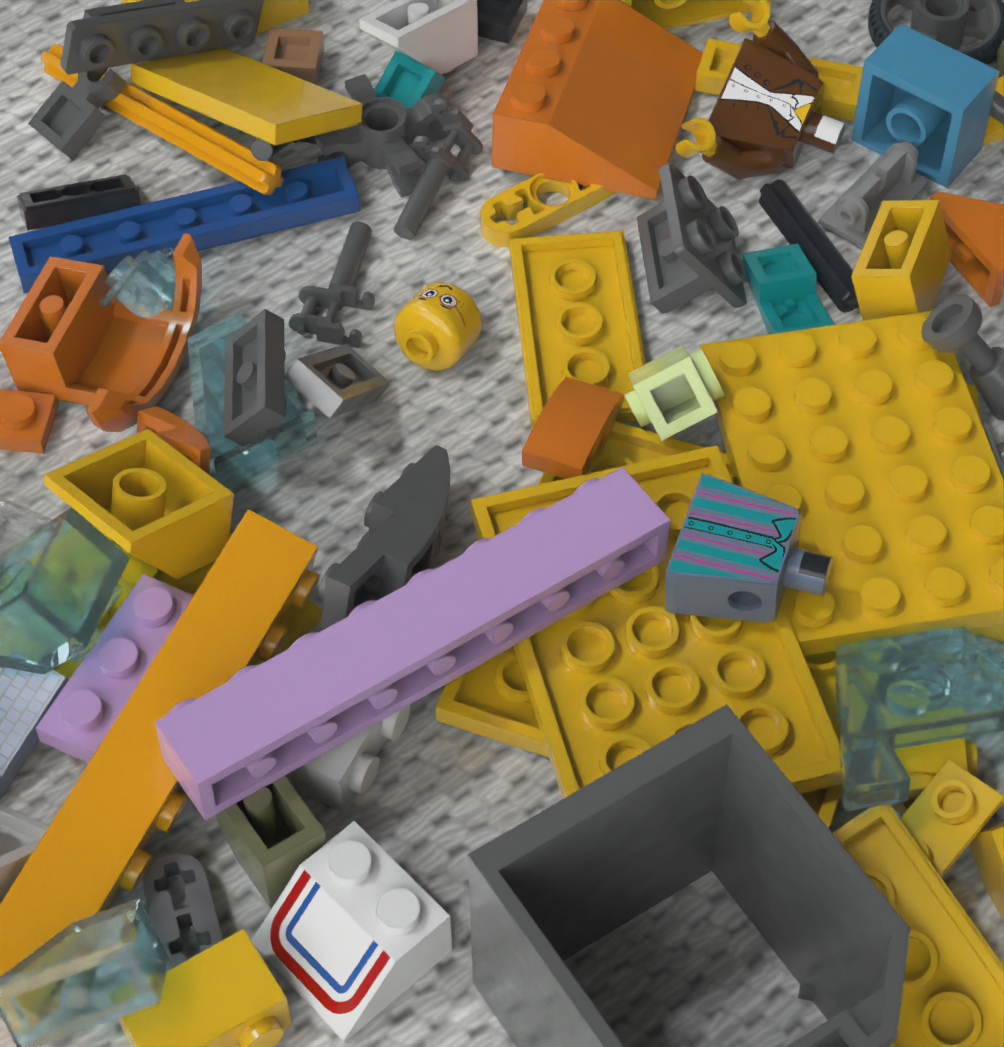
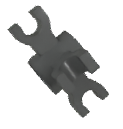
(383, 134)

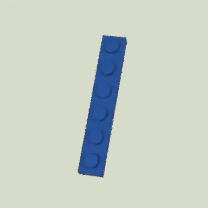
(208, 215)

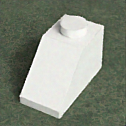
(428, 31)

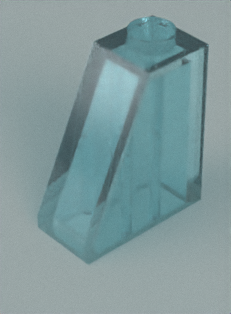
(228, 460)

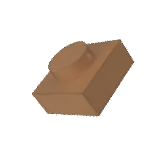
(295, 52)

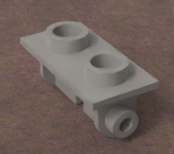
(885, 180)

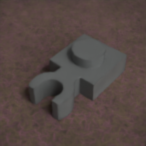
(73, 114)

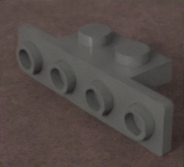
(156, 31)

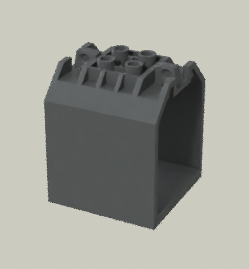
(649, 831)

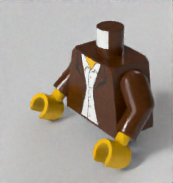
(764, 106)

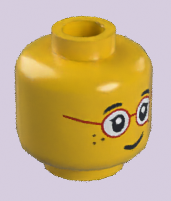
(440, 323)

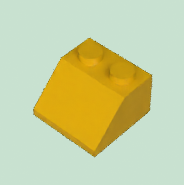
(149, 502)

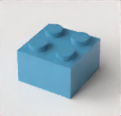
(926, 97)

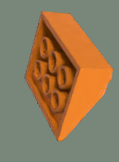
(595, 98)

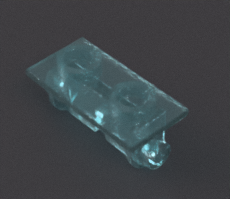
(143, 283)

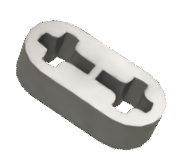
(200, 909)

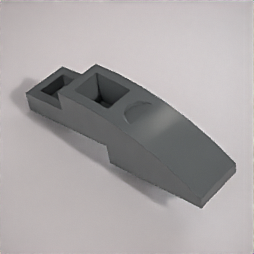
(400, 542)

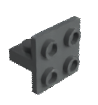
(689, 246)

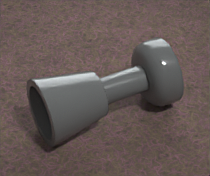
(955, 327)

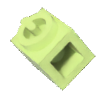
(674, 391)

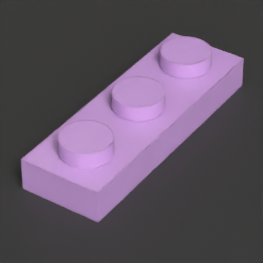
(112, 669)

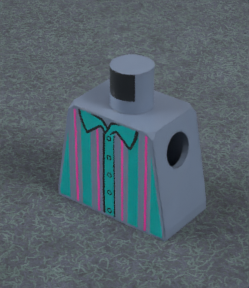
(739, 555)

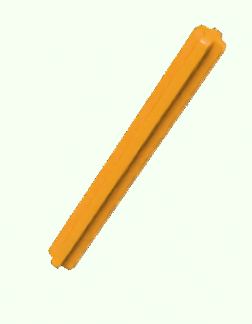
(181, 130)

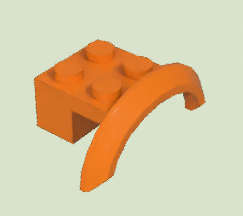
(97, 353)

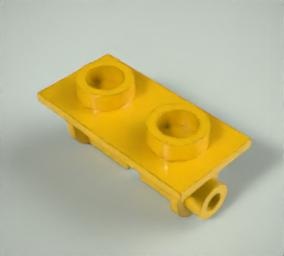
(950, 814)

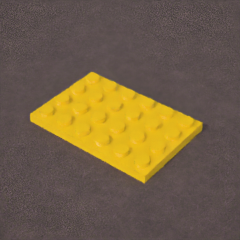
(881, 463)
(634, 674)

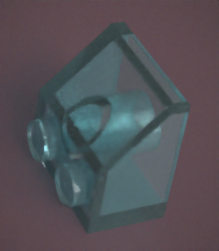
(56, 593)

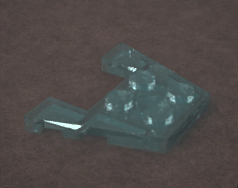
(910, 695)

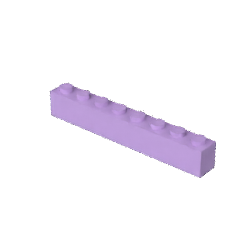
(410, 642)

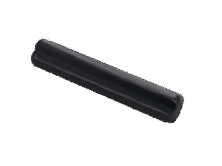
(801, 228)

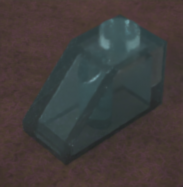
(85, 977)

